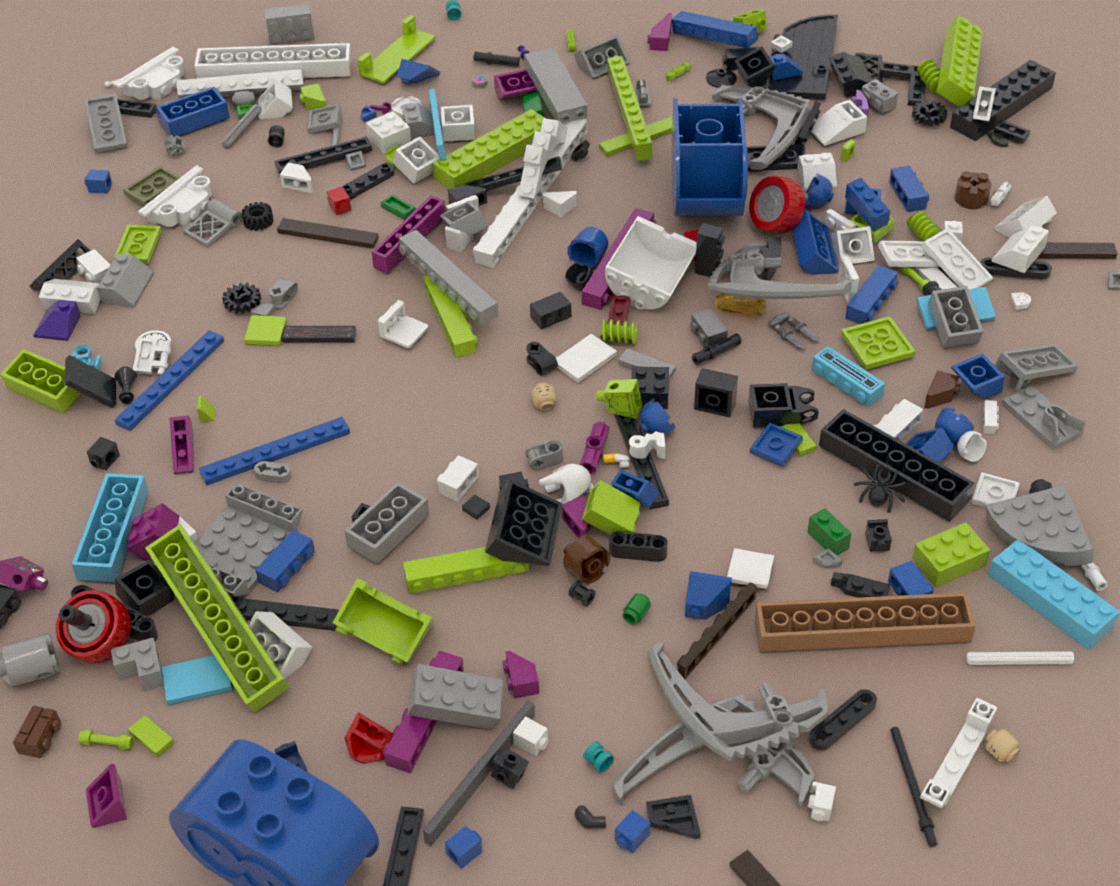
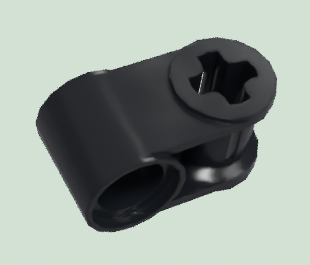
(540, 358)

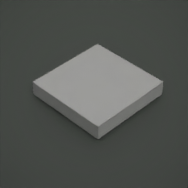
(324, 118)

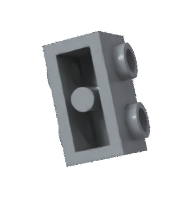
(880, 96)

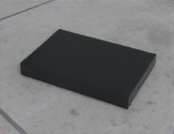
(90, 381)

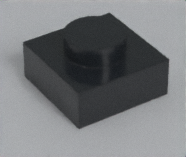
(580, 150)

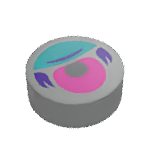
(479, 81)

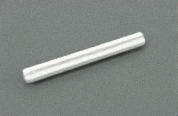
(1009, 658)

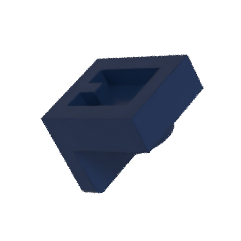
(290, 753)

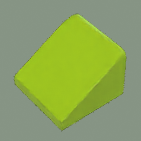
(205, 410)

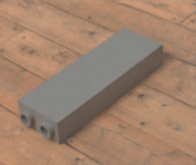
(555, 85)

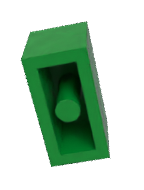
(829, 532)

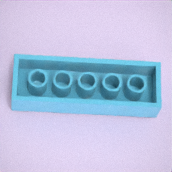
(108, 528)
(1054, 594)

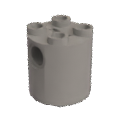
(28, 660)

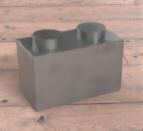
(708, 327)

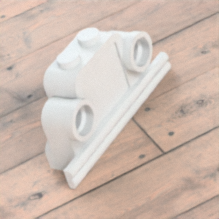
(154, 78)
(181, 201)

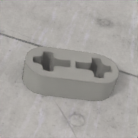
(272, 472)

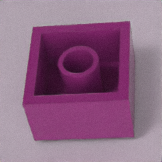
(149, 528)

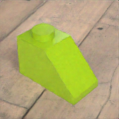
(312, 97)

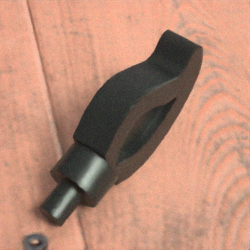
(997, 139)

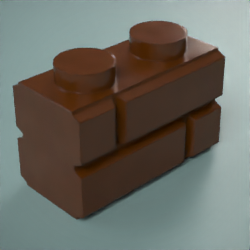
(37, 731)

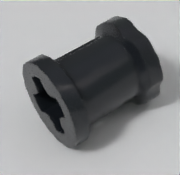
(581, 593)

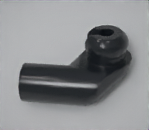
(587, 820)

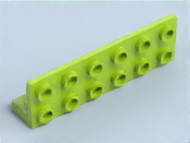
(389, 61)

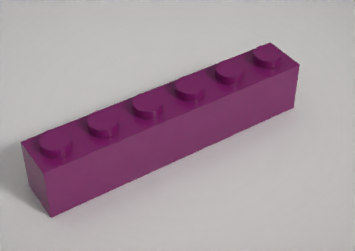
(423, 220)
(413, 732)

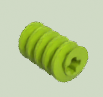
(929, 74)
(922, 226)
(620, 332)

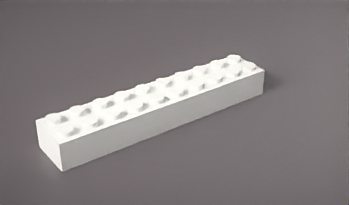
(312, 59)

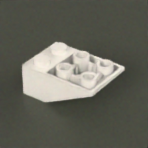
(839, 123)

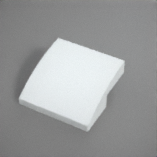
(750, 567)

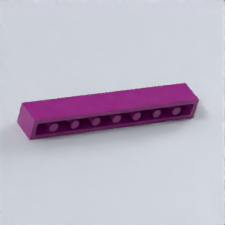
(596, 291)

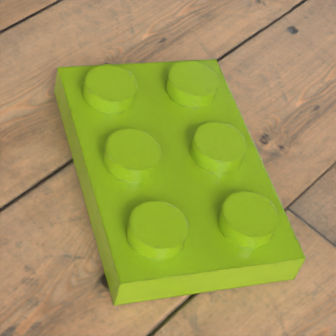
(139, 241)

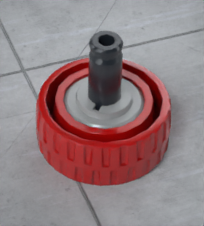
(777, 204)
(92, 626)

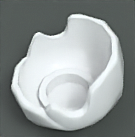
(971, 446)

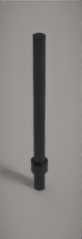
(925, 822)

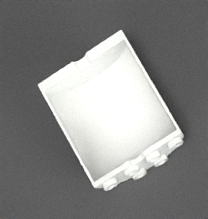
(649, 264)

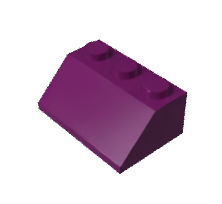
(513, 84)

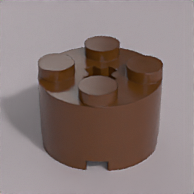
(973, 190)
(585, 559)

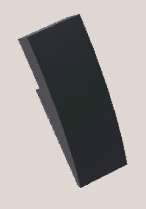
(772, 251)

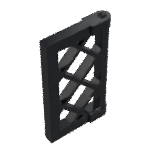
(869, 58)

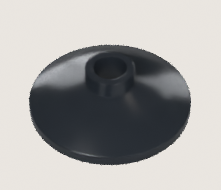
(721, 77)

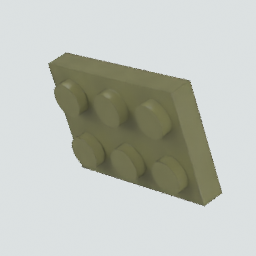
(150, 185)

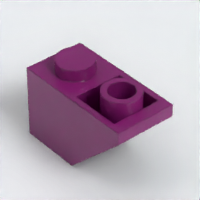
(522, 675)

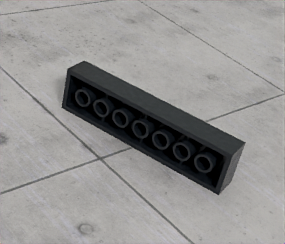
(1010, 97)
(926, 479)

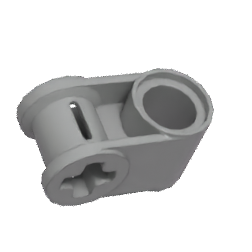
(282, 292)
(546, 454)

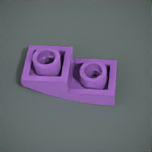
(861, 102)

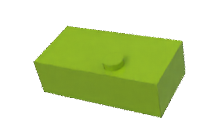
(39, 380)

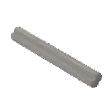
(241, 125)

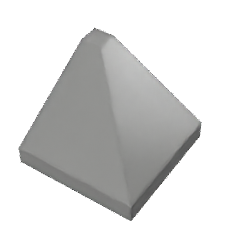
(355, 160)
(1113, 280)

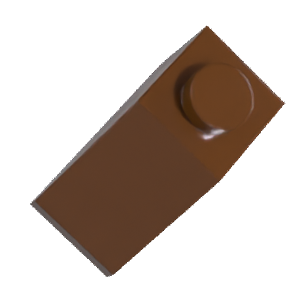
(942, 389)

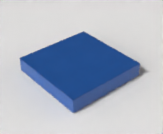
(776, 444)

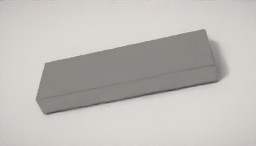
(633, 358)

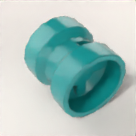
(453, 10)
(598, 756)

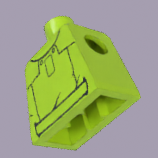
(621, 397)

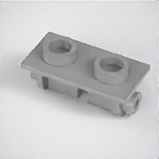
(642, 92)

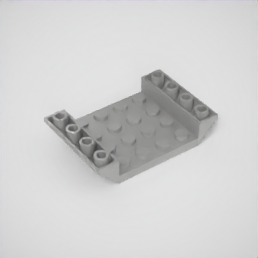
(246, 536)

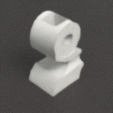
(641, 446)

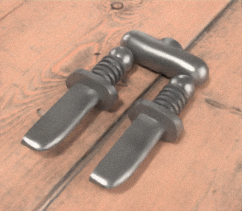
(799, 327)

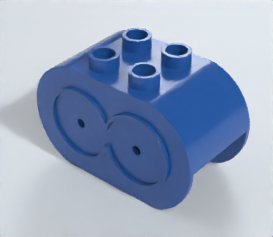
(709, 159)
(271, 823)

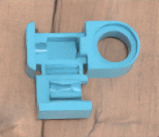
(86, 358)

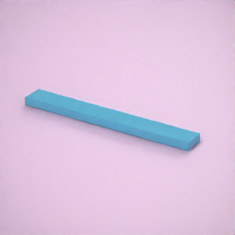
(437, 124)

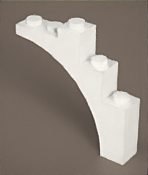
(537, 155)

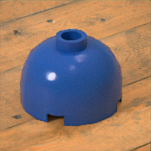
(819, 191)
(655, 419)
(953, 424)

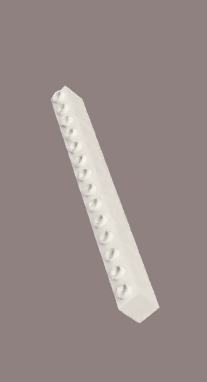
(519, 208)

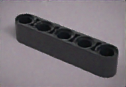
(141, 625)

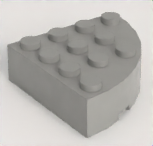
(1044, 523)

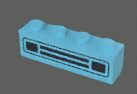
(848, 376)

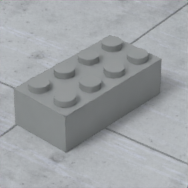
(387, 522)
(455, 697)

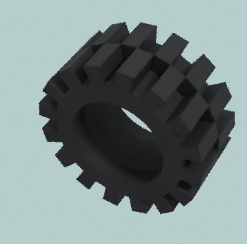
(257, 216)

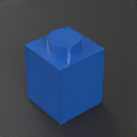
(98, 181)
(632, 831)
(463, 847)

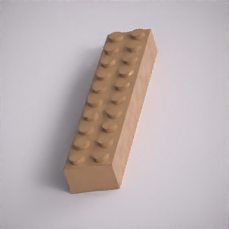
(864, 622)

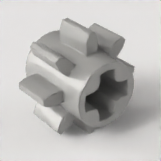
(174, 145)

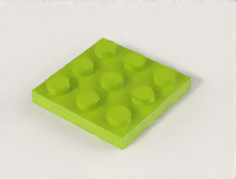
(877, 343)

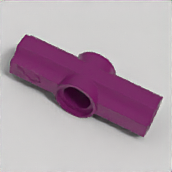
(594, 446)

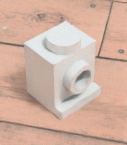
(821, 801)

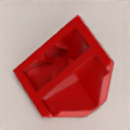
(366, 739)

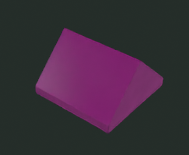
(106, 798)

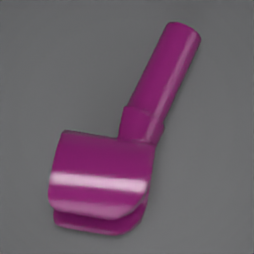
(386, 106)

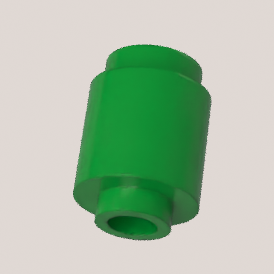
(636, 608)

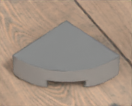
(263, 310)
(827, 559)

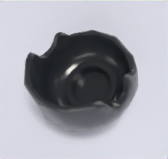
(578, 275)

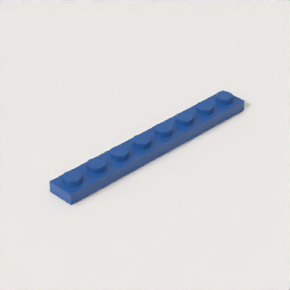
(169, 380)
(274, 450)

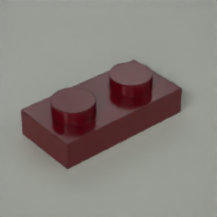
(619, 309)

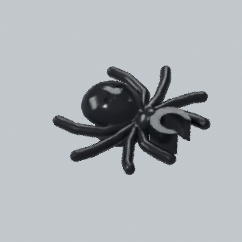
(880, 488)

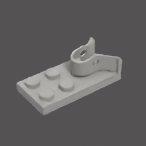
(105, 123)
(1035, 363)
(1047, 421)

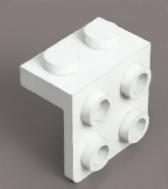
(400, 328)

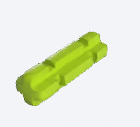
(571, 40)
(679, 70)

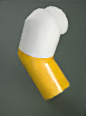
(615, 458)

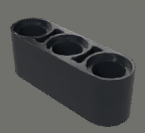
(638, 546)

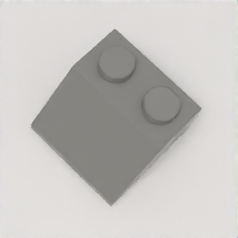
(418, 119)
(465, 218)

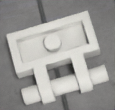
(146, 354)

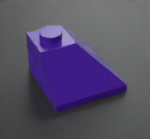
(58, 321)

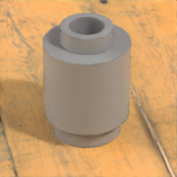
(243, 98)

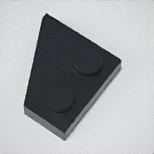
(674, 815)

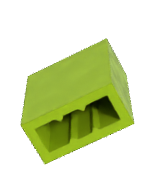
(611, 509)

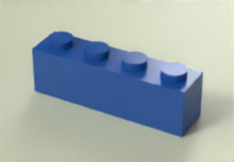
(871, 295)

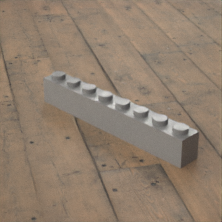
(448, 277)

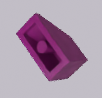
(572, 515)

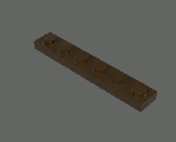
(721, 625)

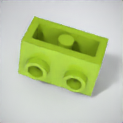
(754, 17)

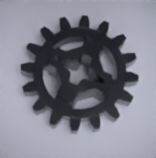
(929, 113)
(241, 298)

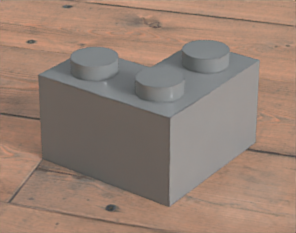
(139, 660)

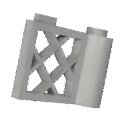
(221, 215)

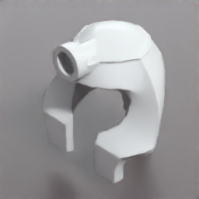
(573, 477)

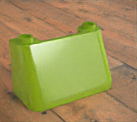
(382, 622)

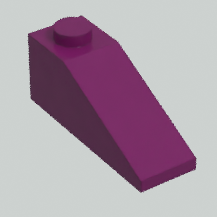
(660, 34)
(182, 444)

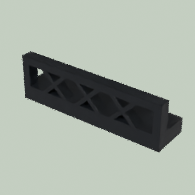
(56, 265)

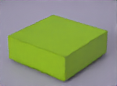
(848, 150)

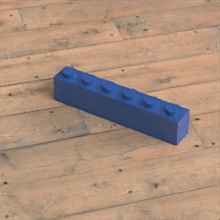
(714, 29)

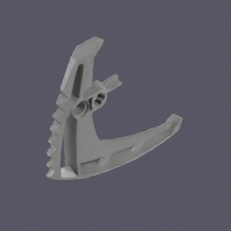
(779, 105)
(744, 283)
(775, 722)
(761, 768)

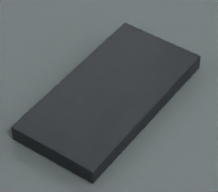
(785, 161)

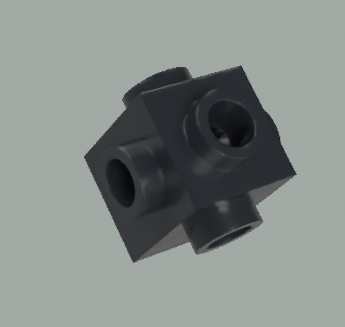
(508, 768)

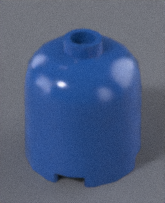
(588, 246)

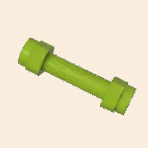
(916, 277)
(88, 737)

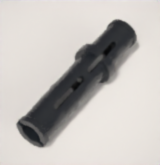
(497, 59)
(709, 352)

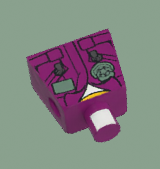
(22, 574)

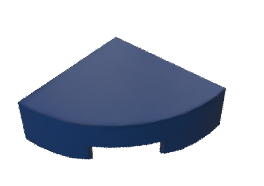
(367, 114)

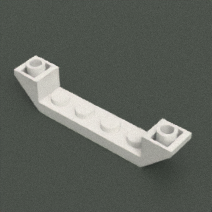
(942, 786)

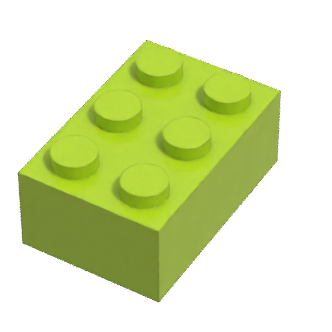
(950, 554)

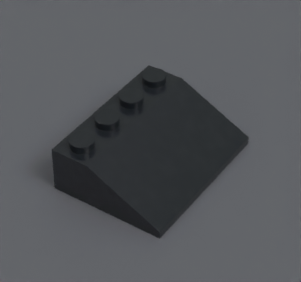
(523, 525)

